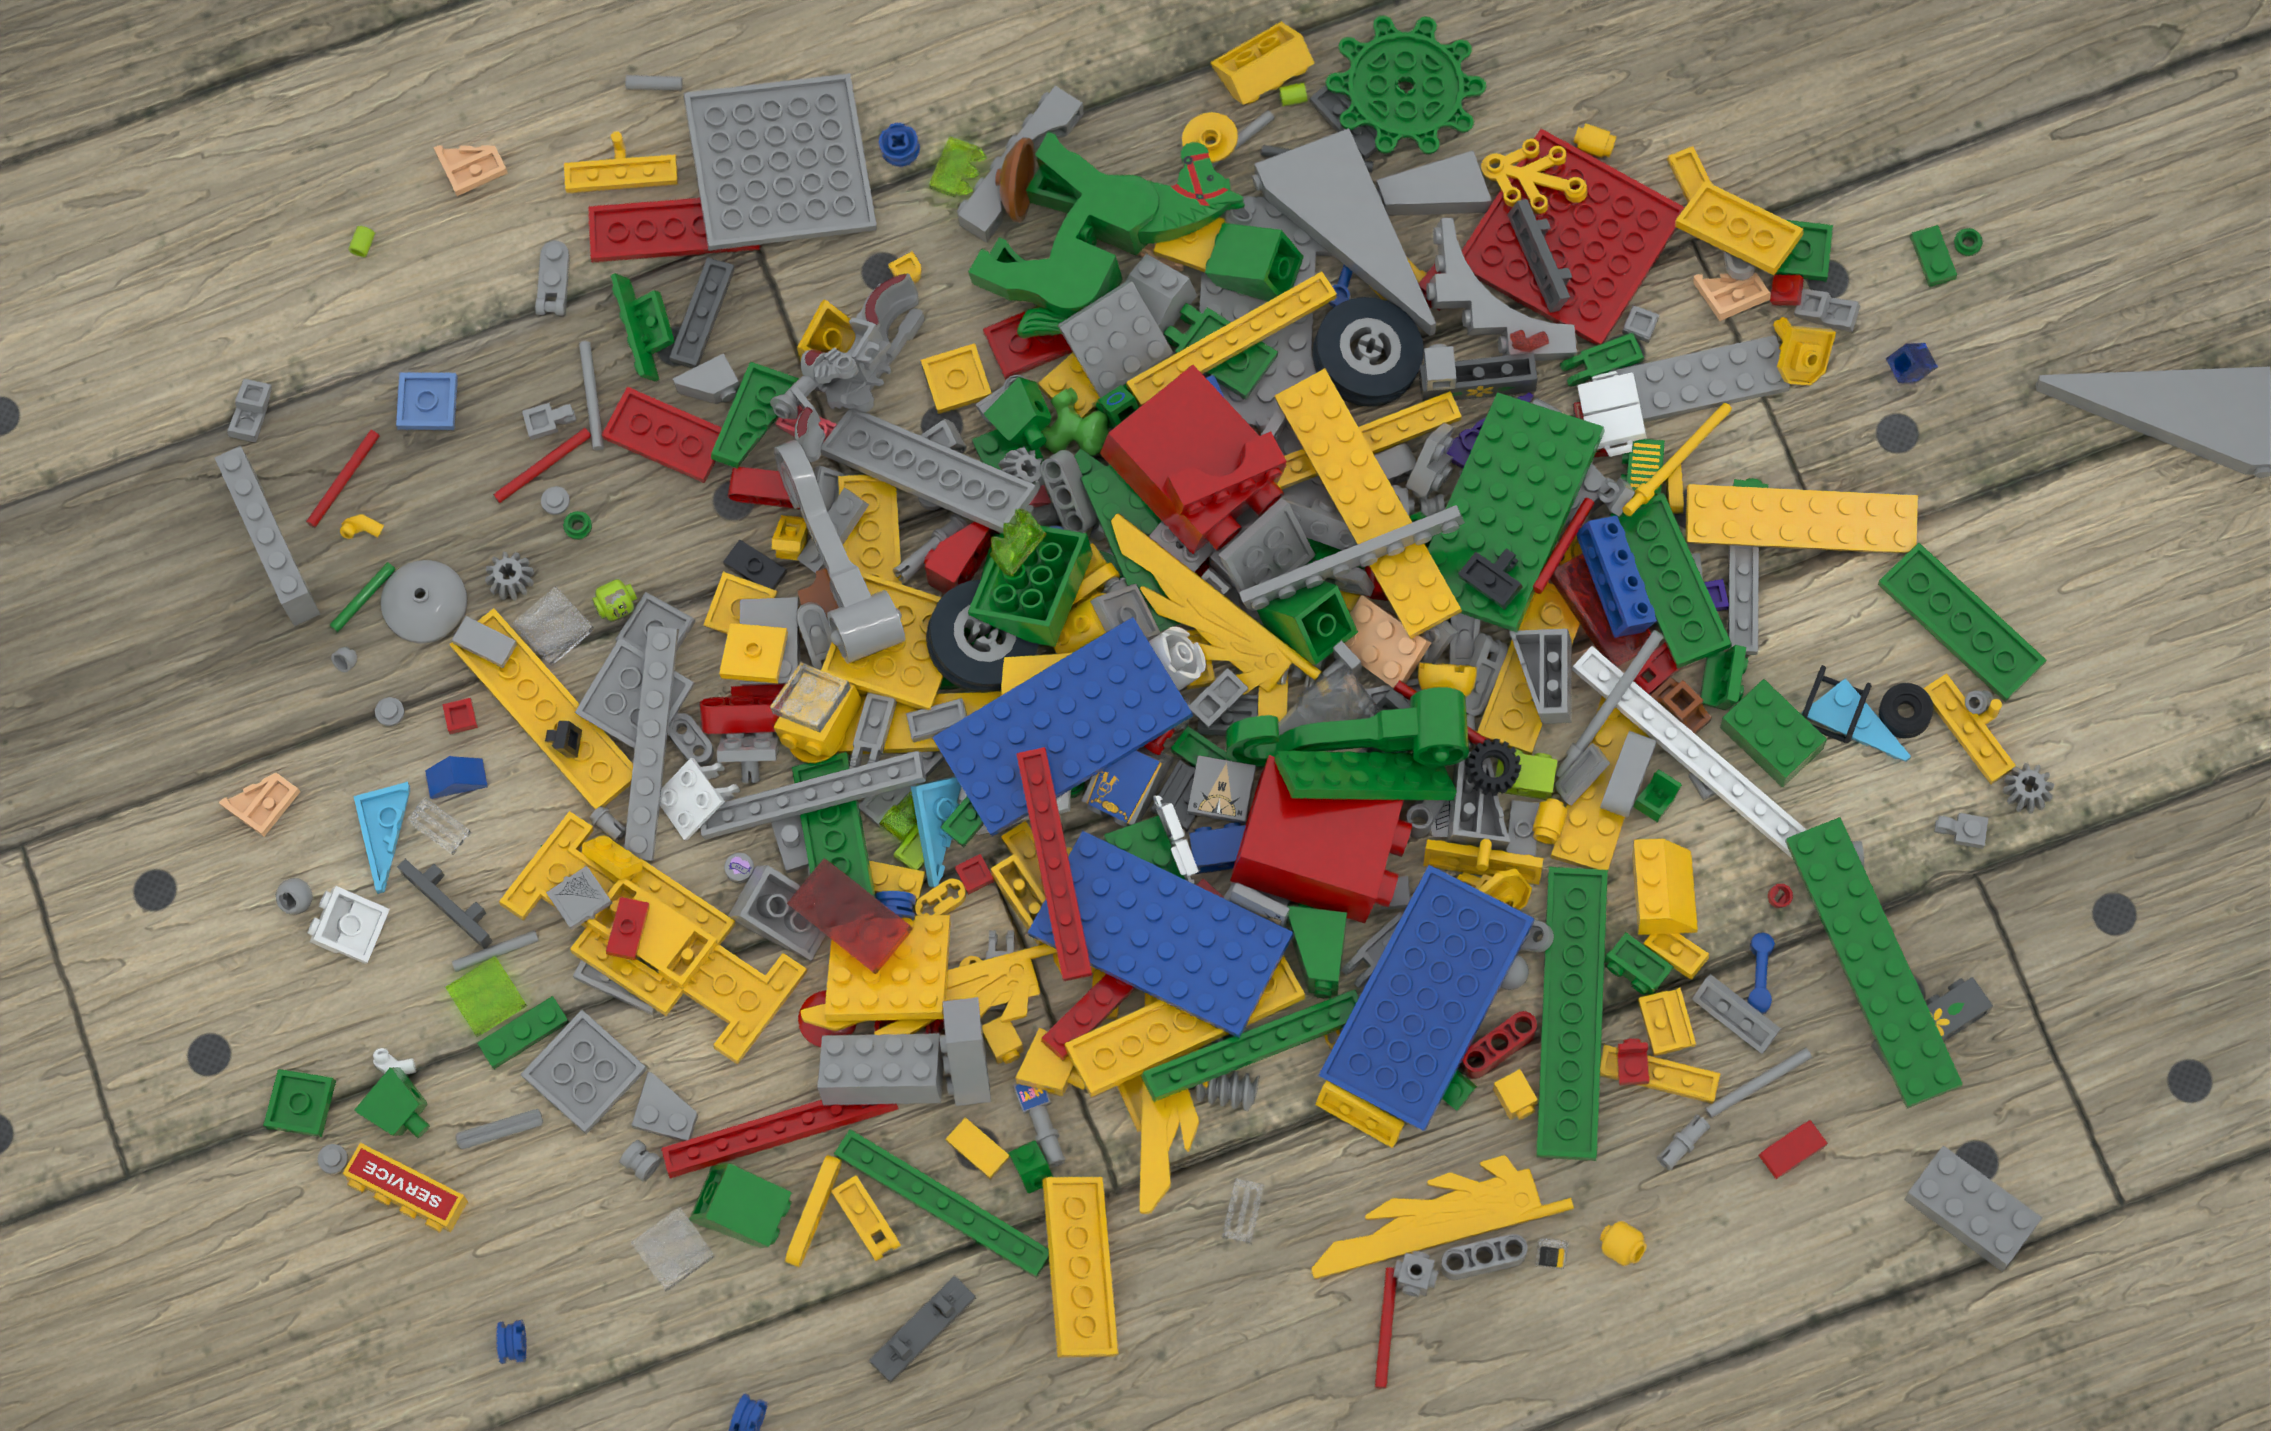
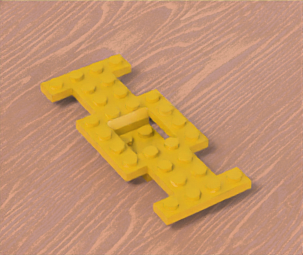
(678, 939)

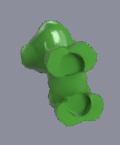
(1069, 426)

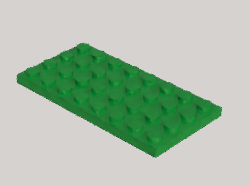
(1514, 499)

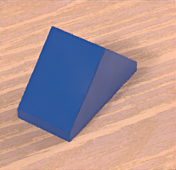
(456, 776)

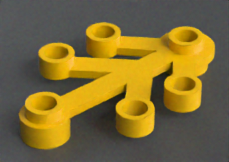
(1530, 175)

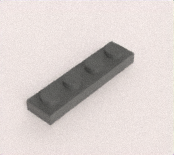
(702, 313)

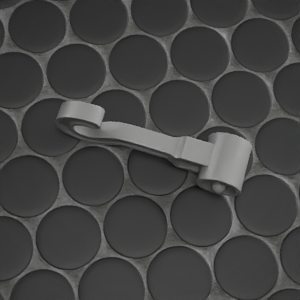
(862, 620)

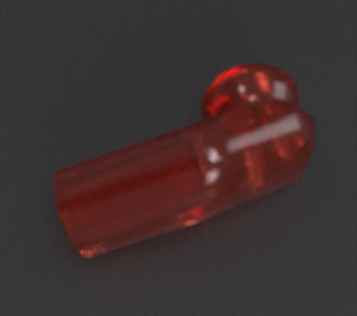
(1528, 344)

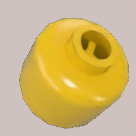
(1623, 1243)

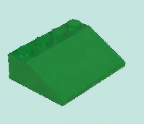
(1039, 593)

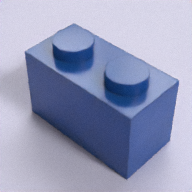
(1216, 848)

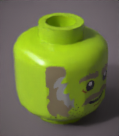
(614, 600)

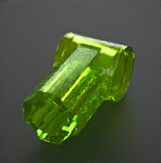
(900, 818)

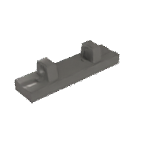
(1531, 238)
(427, 884)
(922, 1329)

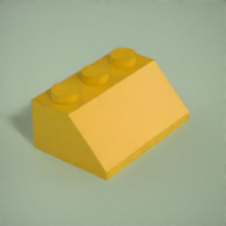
(1263, 63)
(1663, 887)

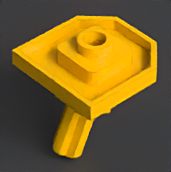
(1803, 352)
(1504, 886)

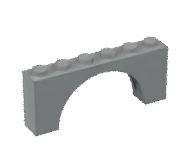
(266, 536)

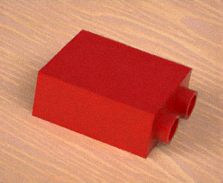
(1184, 428)
(1320, 849)

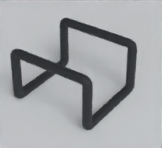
(1863, 693)

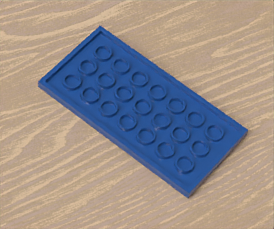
(1080, 709)
(1170, 935)
(1426, 997)

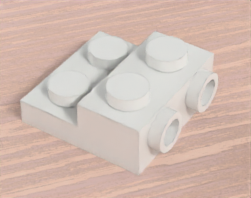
(348, 924)

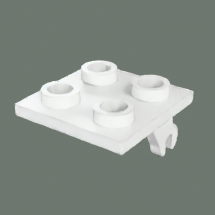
(691, 798)

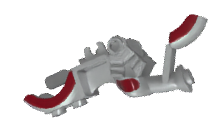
(852, 375)

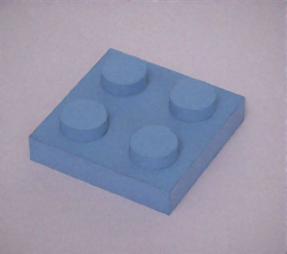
(426, 401)

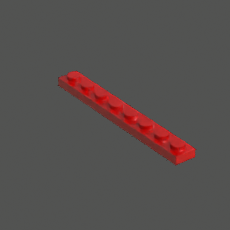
(1054, 864)
(1093, 1007)
(764, 1134)

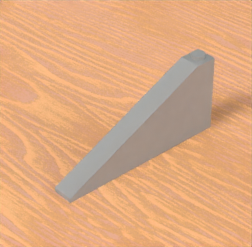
(1337, 204)
(2201, 411)

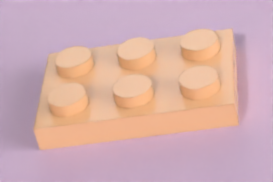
(1384, 643)

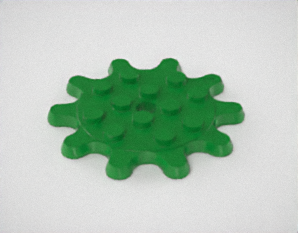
(1412, 58)

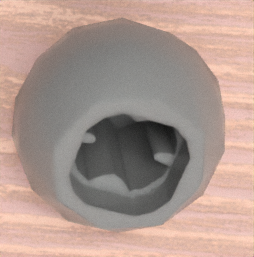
(294, 896)
(1516, 975)

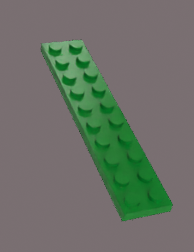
(1873, 962)
(1572, 1014)

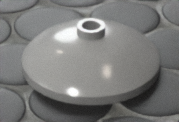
(434, 614)

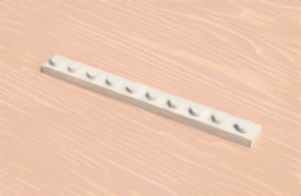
(1690, 750)

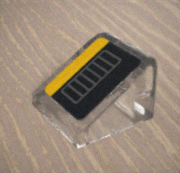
(1551, 1253)

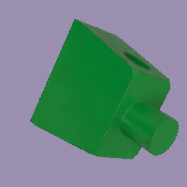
(1021, 414)
(395, 1105)

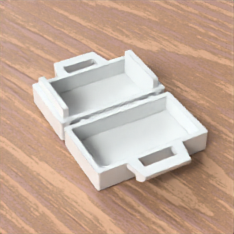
(1616, 406)
(1174, 831)

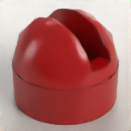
(1784, 900)

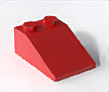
(958, 557)

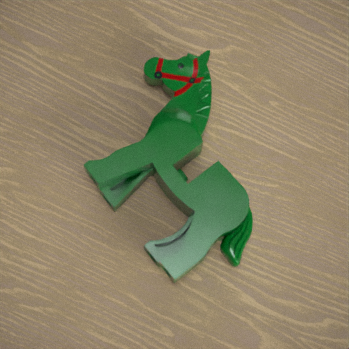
(1102, 207)

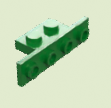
(645, 325)

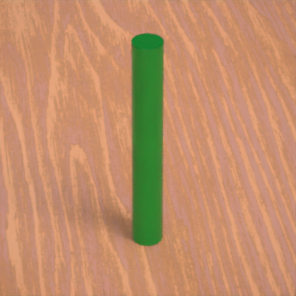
(362, 597)

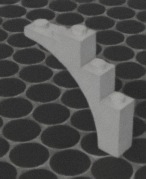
(1484, 313)

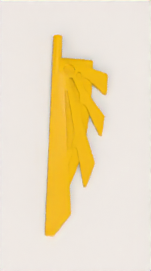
(1218, 620)
(994, 982)
(1158, 1130)
(1458, 1215)

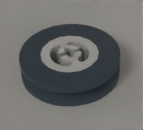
(1379, 327)
(965, 666)

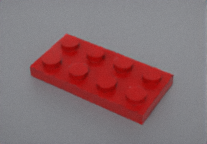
(663, 434)

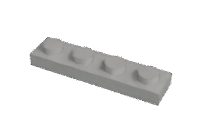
(1743, 597)

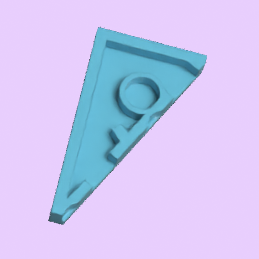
(1837, 711)
(933, 806)
(380, 822)

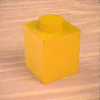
(1002, 1041)
(1515, 1095)

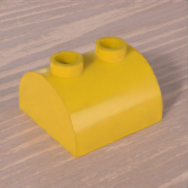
(1080, 628)

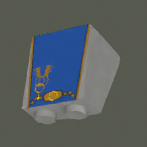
(1127, 786)

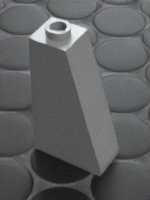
(1436, 188)

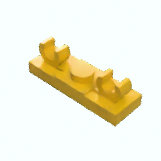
(1360, 1114)

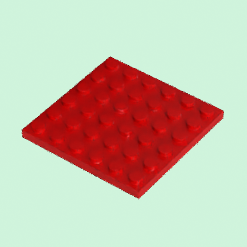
(1603, 241)

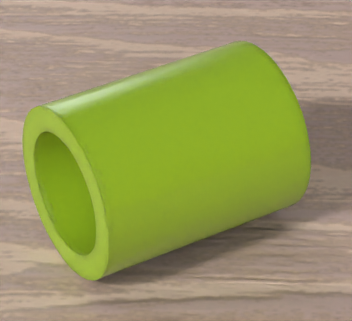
(1293, 94)
(361, 241)

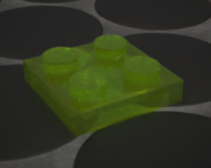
(486, 996)

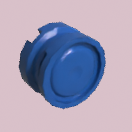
(899, 144)
(898, 902)
(511, 1341)
(748, 1414)

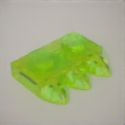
(955, 166)
(1017, 542)

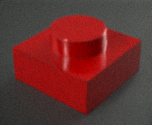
(1787, 290)
(460, 716)
(974, 874)

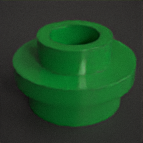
(1971, 235)
(572, 519)

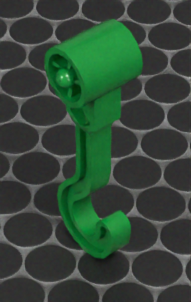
(1431, 728)

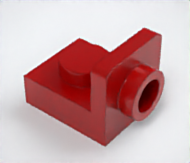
(1632, 1062)

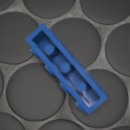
(1616, 576)

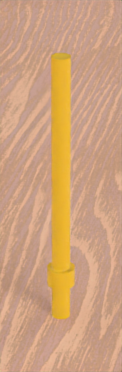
(1645, 492)

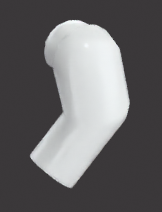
(383, 1061)

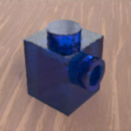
(1911, 362)

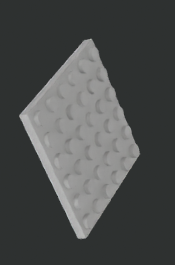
(779, 161)

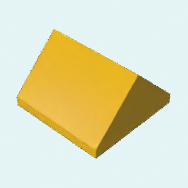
(827, 330)

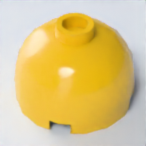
(1447, 675)

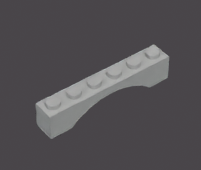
(1056, 114)

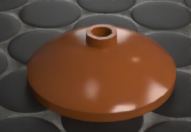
(1015, 177)

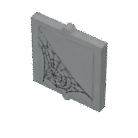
(579, 897)

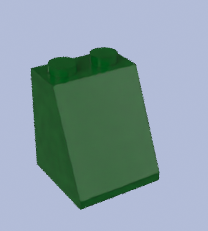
(1253, 261)
(1310, 621)
(1318, 947)
(741, 1205)

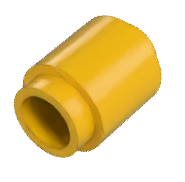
(1595, 141)
(1549, 821)

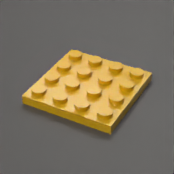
(903, 669)
(904, 988)

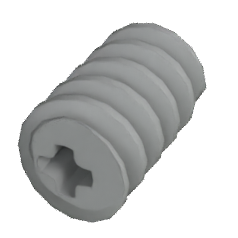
(1230, 1088)

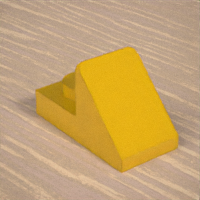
(790, 537)

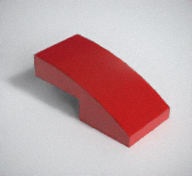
(1793, 1149)

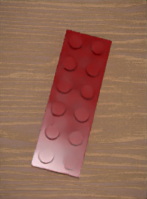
(649, 230)

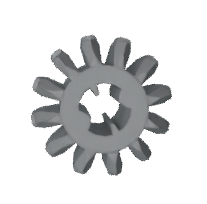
(1023, 466)
(513, 585)
(2039, 791)

